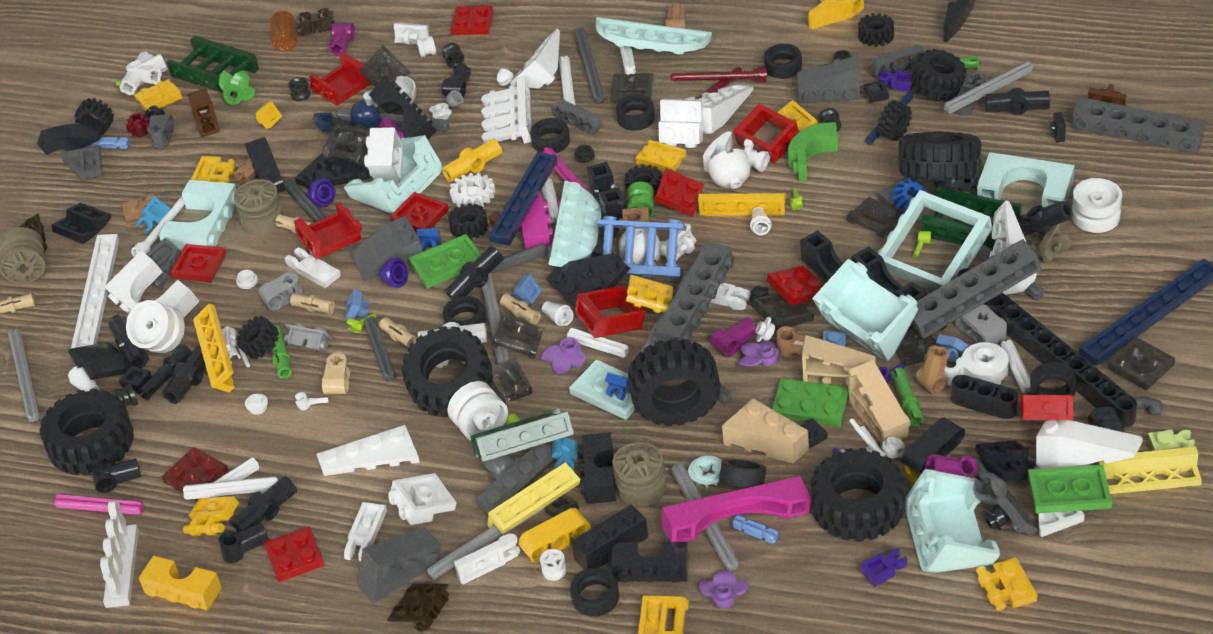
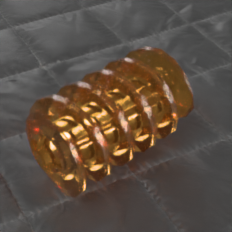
(283, 31)

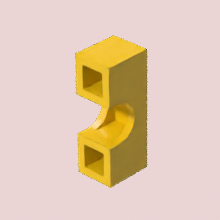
(162, 580)

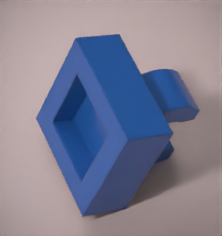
(429, 237)
(617, 383)

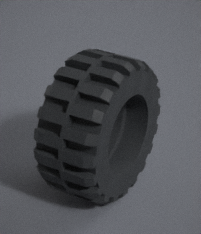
(939, 156)
(437, 348)
(669, 362)
(81, 413)
(857, 517)

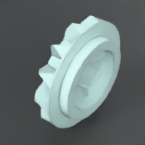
(705, 464)

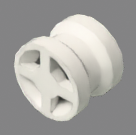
(426, 46)
(556, 559)

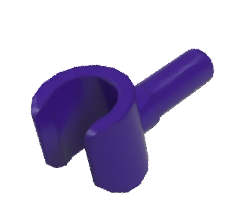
(887, 373)

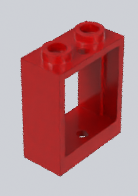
(755, 121)
(591, 303)

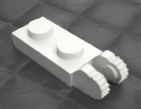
(312, 268)
(732, 296)
(365, 528)
(486, 558)

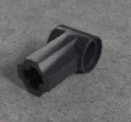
(457, 80)
(108, 475)
(235, 544)

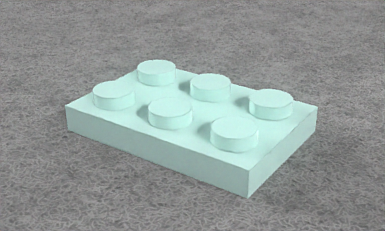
(592, 389)

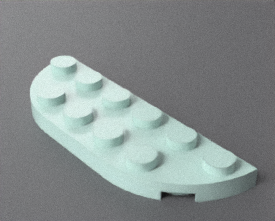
(652, 36)
(575, 225)

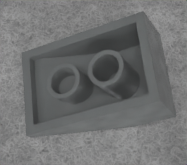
(391, 241)

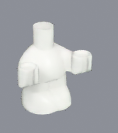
(758, 160)

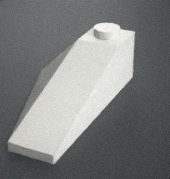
(543, 64)
(721, 105)
(1005, 233)
(1079, 444)

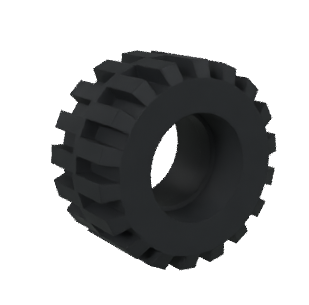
(938, 75)

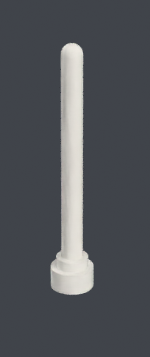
(145, 246)

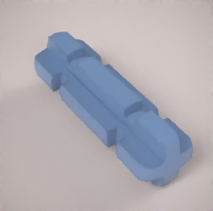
(112, 143)
(755, 529)

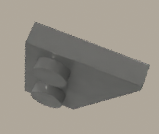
(84, 161)
(165, 256)

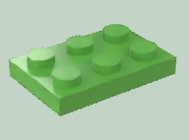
(444, 260)
(811, 400)
(1069, 489)

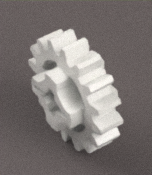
(472, 190)

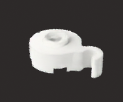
(981, 361)

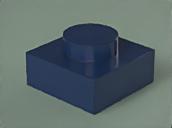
(323, 120)

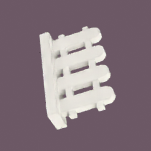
(516, 111)
(119, 559)

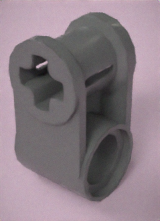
(160, 130)

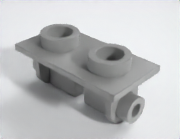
(315, 337)

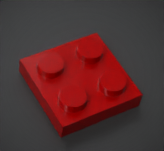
(472, 20)
(678, 192)
(421, 211)
(198, 263)
(795, 284)
(294, 554)

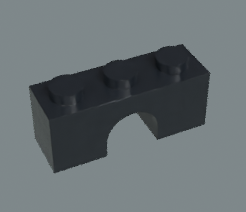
(603, 188)
(599, 481)
(593, 546)
(668, 566)

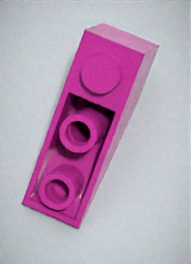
(536, 225)

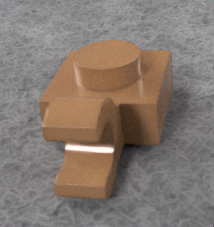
(133, 208)

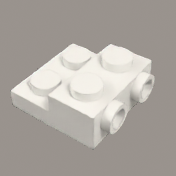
(681, 122)
(420, 498)

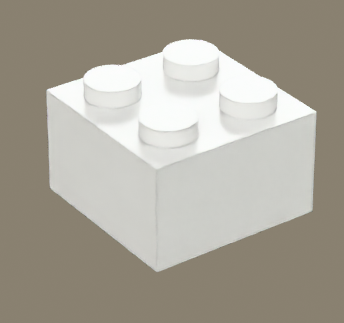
(384, 154)

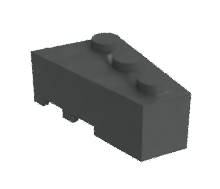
(831, 82)
(396, 562)

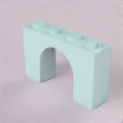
(1004, 169)
(207, 196)

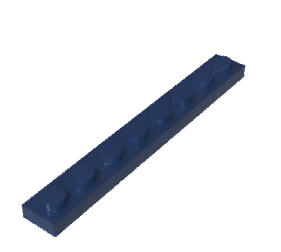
(1148, 313)

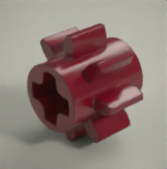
(138, 125)

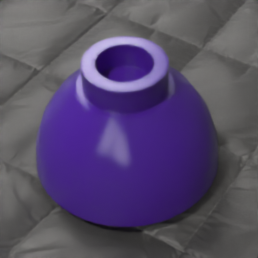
(322, 192)
(394, 272)

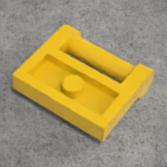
(655, 612)

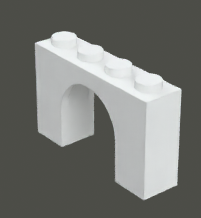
(137, 276)

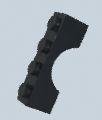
(390, 99)
(820, 255)
(876, 266)

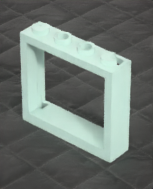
(963, 258)

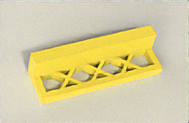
(1148, 464)
(533, 498)

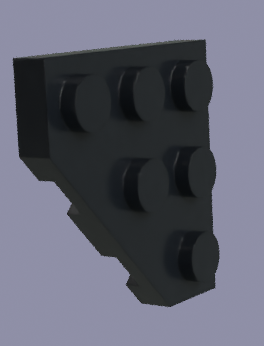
(333, 169)
(587, 275)

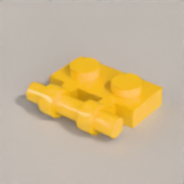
(158, 95)
(210, 166)
(649, 294)
(211, 511)
(1012, 579)

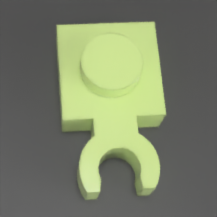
(1167, 440)

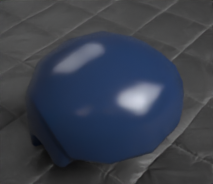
(365, 115)

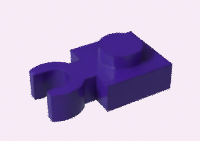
(900, 80)
(882, 568)

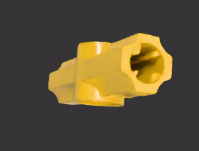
(472, 160)

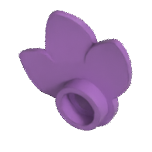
(762, 353)
(564, 355)
(723, 588)

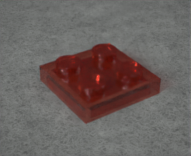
(194, 469)

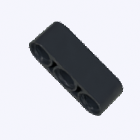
(264, 162)
(984, 396)
(937, 440)

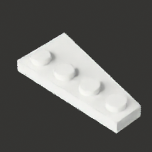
(382, 448)

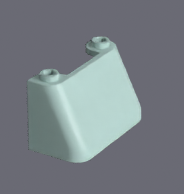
(418, 170)
(866, 310)
(945, 523)

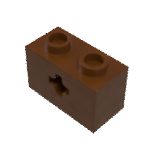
(203, 112)

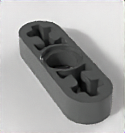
(888, 61)
(968, 84)
(576, 116)

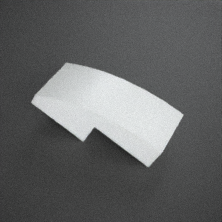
(721, 144)

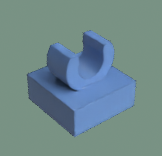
(527, 289)
(356, 306)
(953, 345)

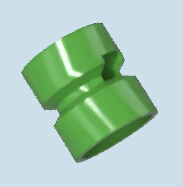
(641, 195)

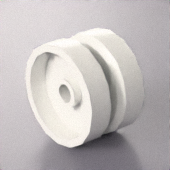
(1096, 205)
(155, 326)
(477, 409)

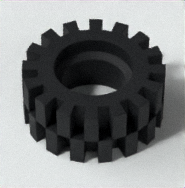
(876, 29)
(97, 109)
(894, 120)
(644, 174)
(468, 213)
(257, 337)

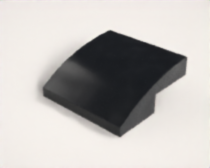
(81, 223)
(100, 360)
(1006, 459)

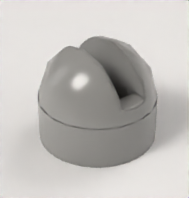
(454, 98)

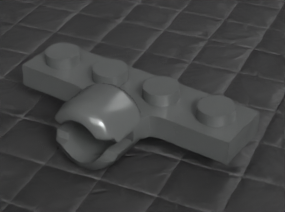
(513, 475)
(993, 490)

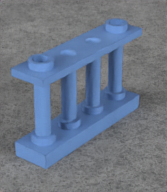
(648, 268)

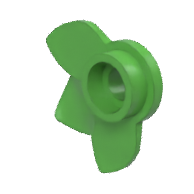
(238, 85)

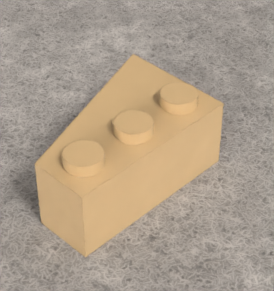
(830, 362)
(876, 403)
(766, 431)

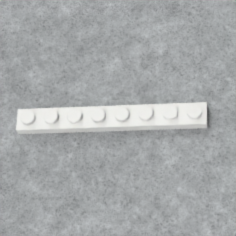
(95, 294)

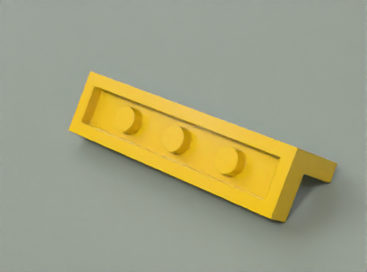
(741, 203)
(214, 349)

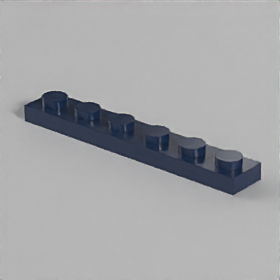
(523, 198)

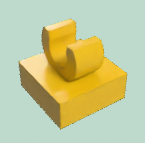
(268, 115)

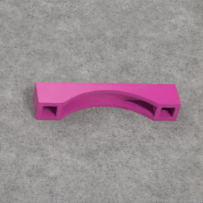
(780, 498)

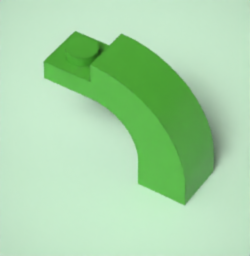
(810, 142)

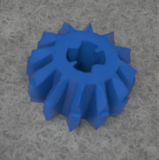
(905, 191)

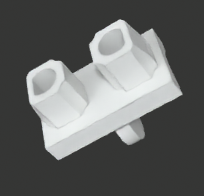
(408, 33)
(685, 243)

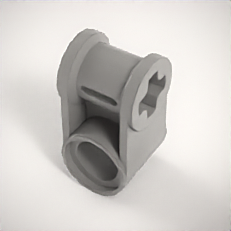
(279, 291)

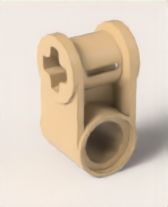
(336, 375)

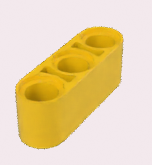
(553, 534)

